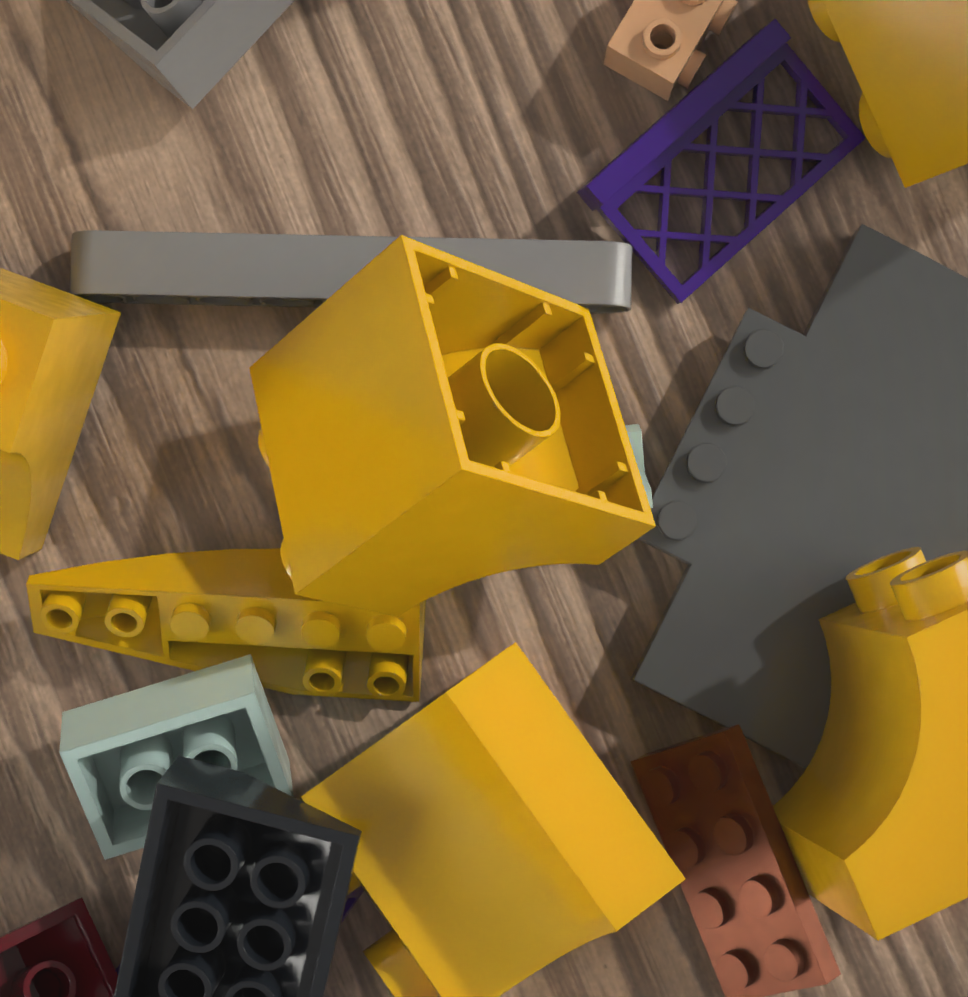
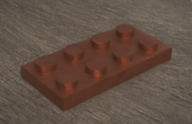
(735, 866)

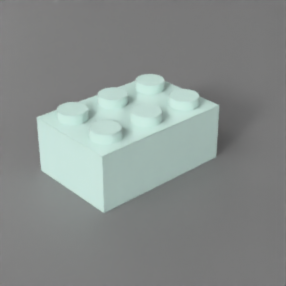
(130, 740)

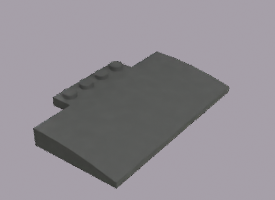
(800, 473)

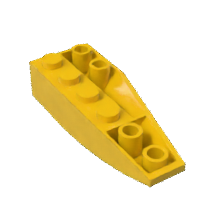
(228, 605)

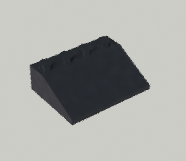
(235, 890)

